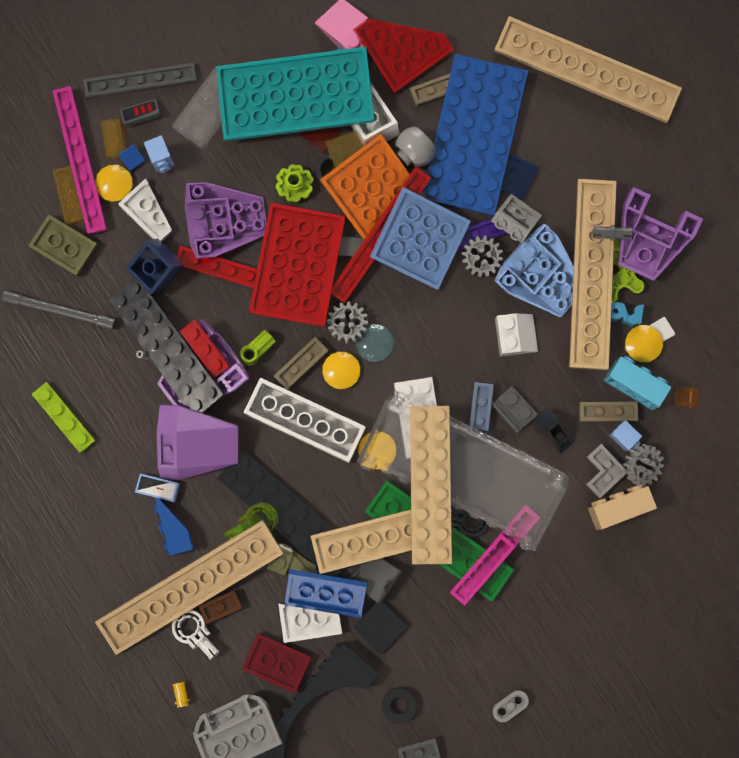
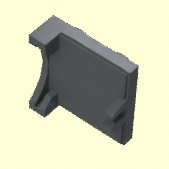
(379, 577)

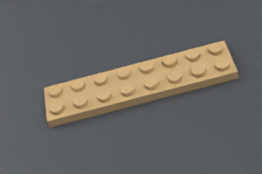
(430, 485)

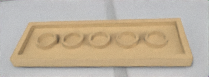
(363, 542)

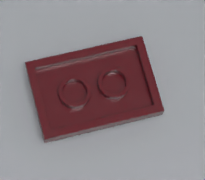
(276, 663)

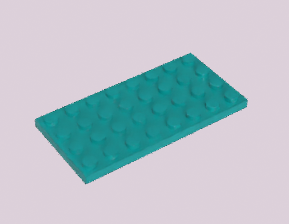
(295, 94)

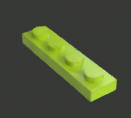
(63, 417)

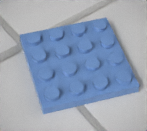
(420, 238)

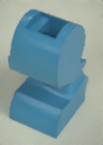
(619, 312)

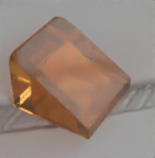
(686, 397)

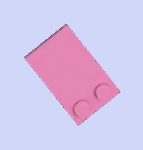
(339, 24)

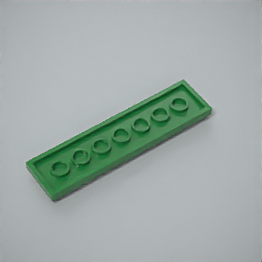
(464, 550)

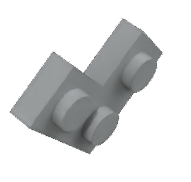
(609, 471)

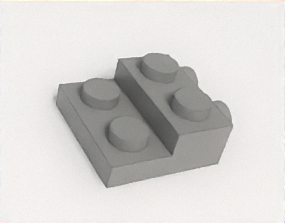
(516, 218)

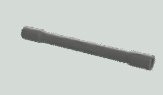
(19, 299)

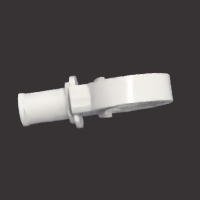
(203, 643)

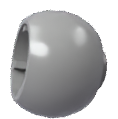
(415, 148)

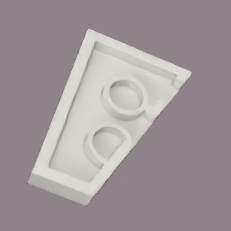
(146, 212)
(307, 624)

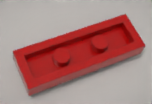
(205, 348)

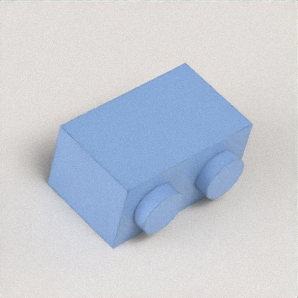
(159, 154)

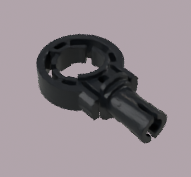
(454, 512)

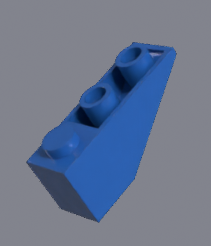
(176, 533)

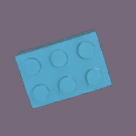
(637, 383)

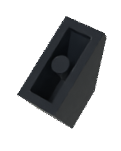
(553, 430)

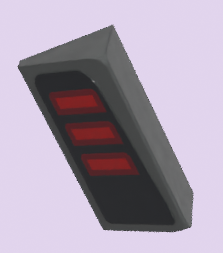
(140, 113)

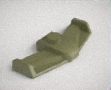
(291, 560)

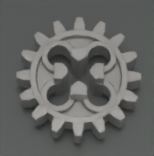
(479, 246)
(356, 315)
(645, 474)

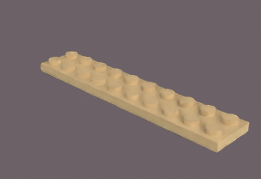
(587, 69)
(592, 276)
(189, 587)

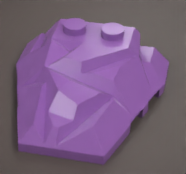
(228, 380)

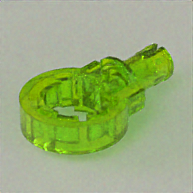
(270, 512)

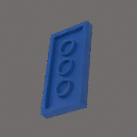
(325, 593)

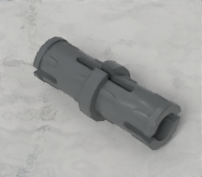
(612, 232)

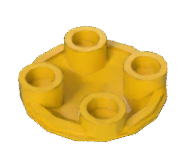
(113, 183)
(643, 343)
(341, 370)

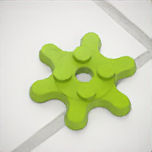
(624, 277)

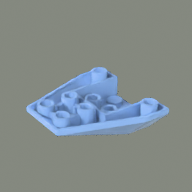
(539, 272)

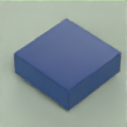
(131, 157)

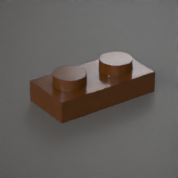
(220, 607)

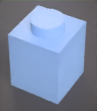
(626, 436)

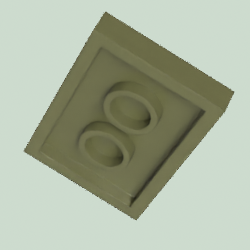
(63, 245)

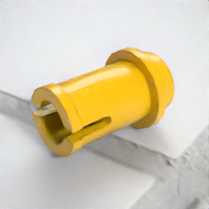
(180, 695)

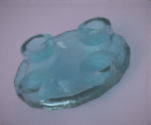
(375, 343)

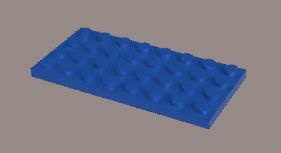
(475, 134)

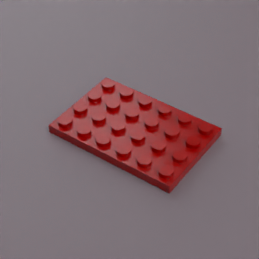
(297, 265)

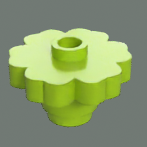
(294, 192)

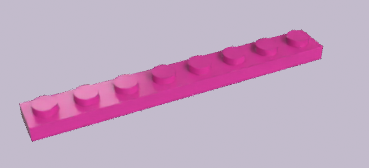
(79, 160)

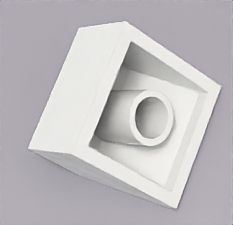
(516, 334)

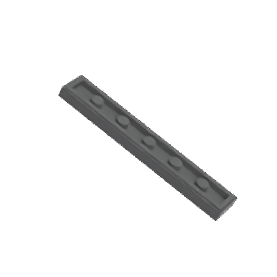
(140, 80)

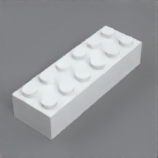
(304, 420)

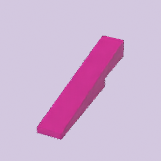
(484, 567)

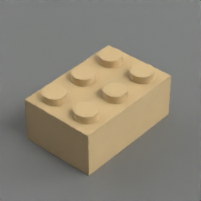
(621, 507)

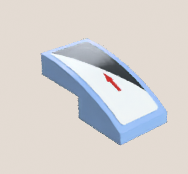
(157, 487)

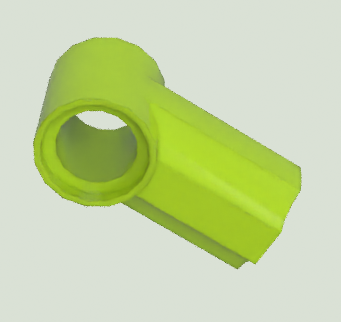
(258, 346)

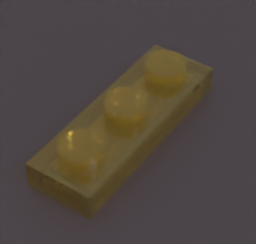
(68, 195)

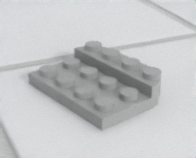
(237, 730)

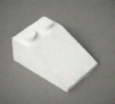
(384, 122)

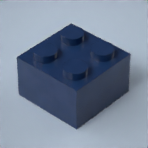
(154, 266)

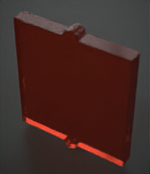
(320, 136)

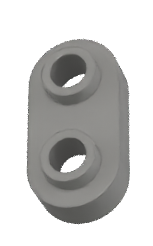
(510, 706)

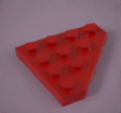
(401, 50)

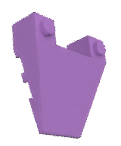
(652, 241)

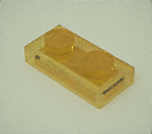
(112, 137)

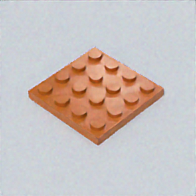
(366, 183)

